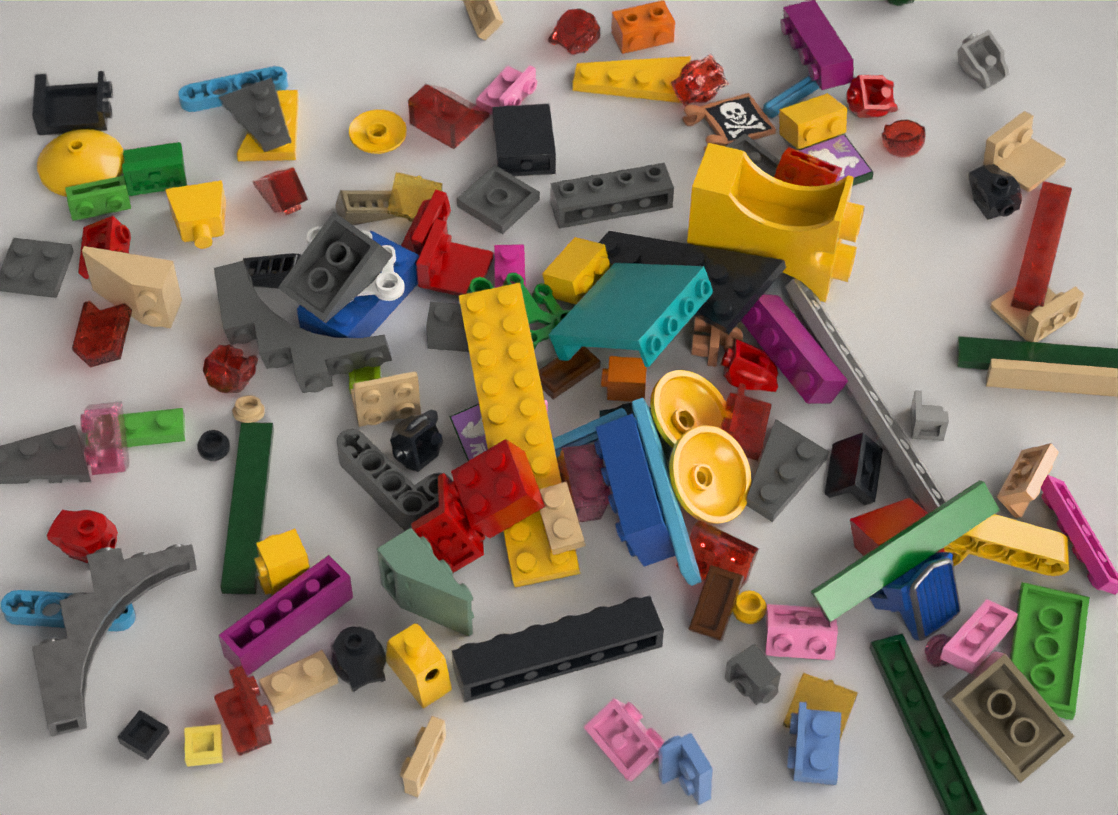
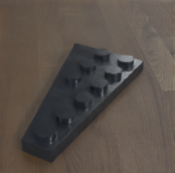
(735, 277)

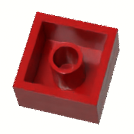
(497, 489)

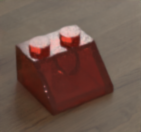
(444, 114)

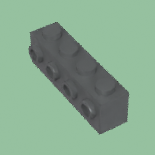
(611, 195)

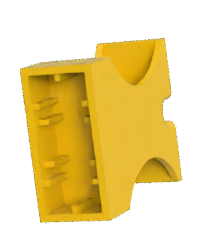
(756, 214)

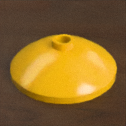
(79, 159)
(684, 402)
(710, 474)

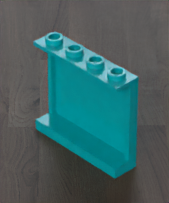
(633, 310)

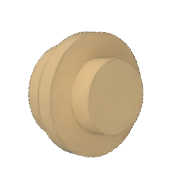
(248, 409)

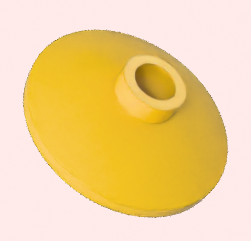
(377, 131)

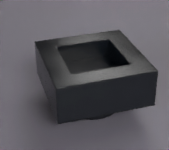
(143, 735)

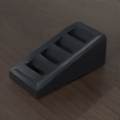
(281, 263)

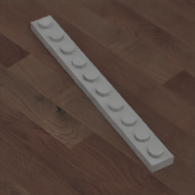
(863, 392)

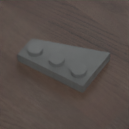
(260, 113)
(783, 470)

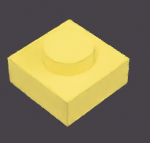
(203, 745)

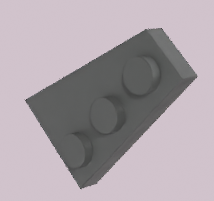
(44, 456)

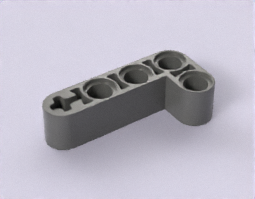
(386, 477)

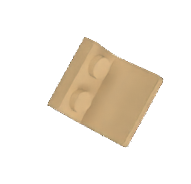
(1020, 155)
(1043, 320)
(386, 399)

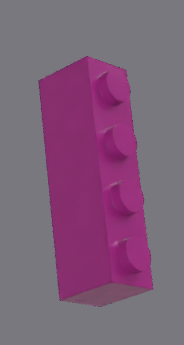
(817, 44)
(794, 350)
(286, 615)

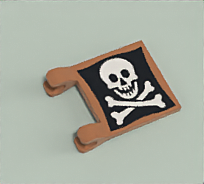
(731, 119)

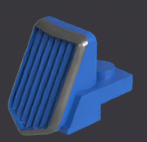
(923, 596)

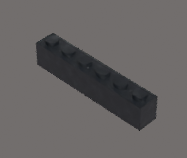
(557, 648)

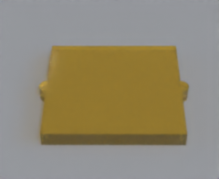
(409, 193)
(822, 696)

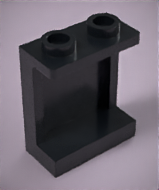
(71, 106)
(524, 139)

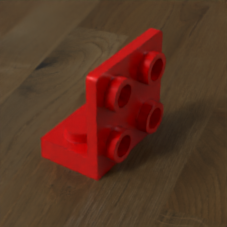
(450, 265)
(449, 529)

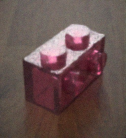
(106, 438)
(582, 472)

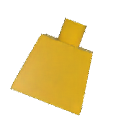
(198, 212)
(413, 657)

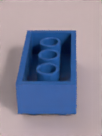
(366, 312)
(633, 491)

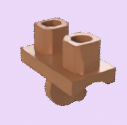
(709, 345)

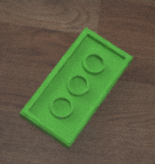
(1050, 644)

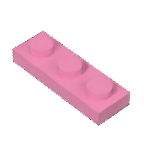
(978, 636)

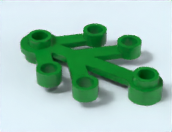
(533, 311)

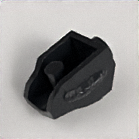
(995, 191)
(417, 440)
(358, 657)

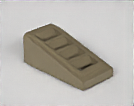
(349, 204)

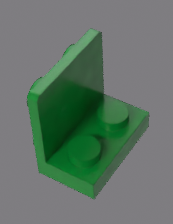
(154, 168)

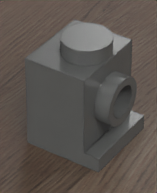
(753, 675)

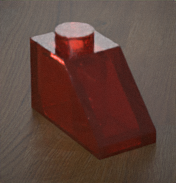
(282, 190)

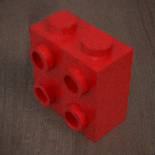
(883, 523)

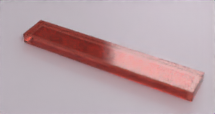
(1041, 247)

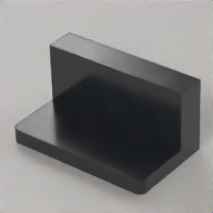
(854, 468)

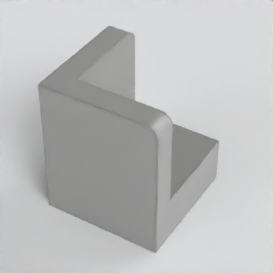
(927, 421)

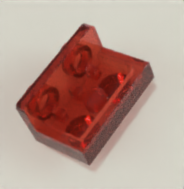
(101, 333)
(746, 421)
(721, 550)
(243, 715)

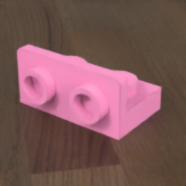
(508, 89)
(800, 633)
(625, 738)

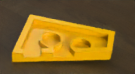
(252, 151)

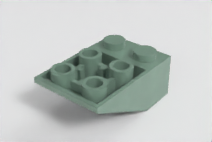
(424, 583)

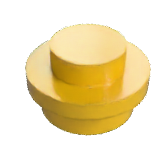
(749, 607)

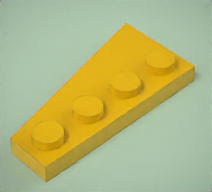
(631, 78)

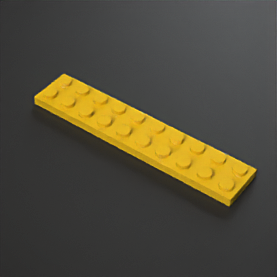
(516, 411)

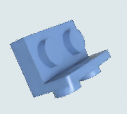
(817, 745)
(685, 760)

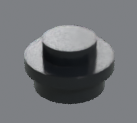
(213, 445)

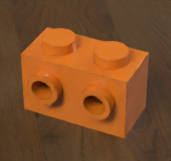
(643, 26)

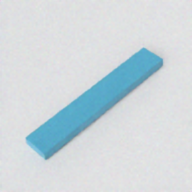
(667, 497)

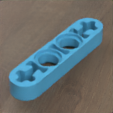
(230, 84)
(41, 600)

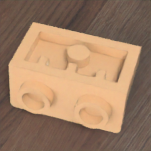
(1026, 478)

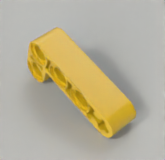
(1014, 545)

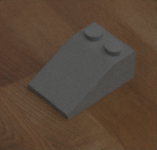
(334, 268)

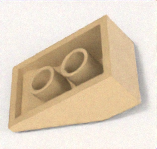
(139, 281)

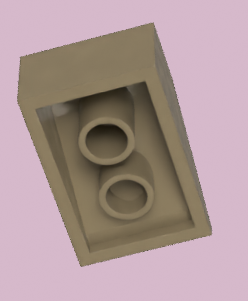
(1008, 716)

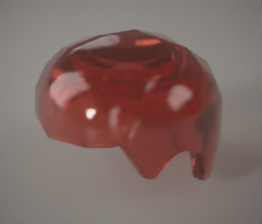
(903, 138)

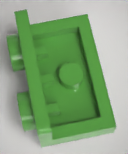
(98, 198)

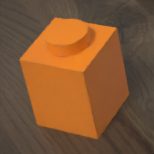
(624, 378)

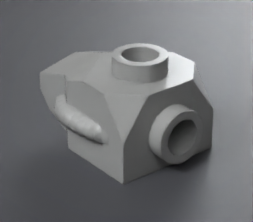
(983, 59)

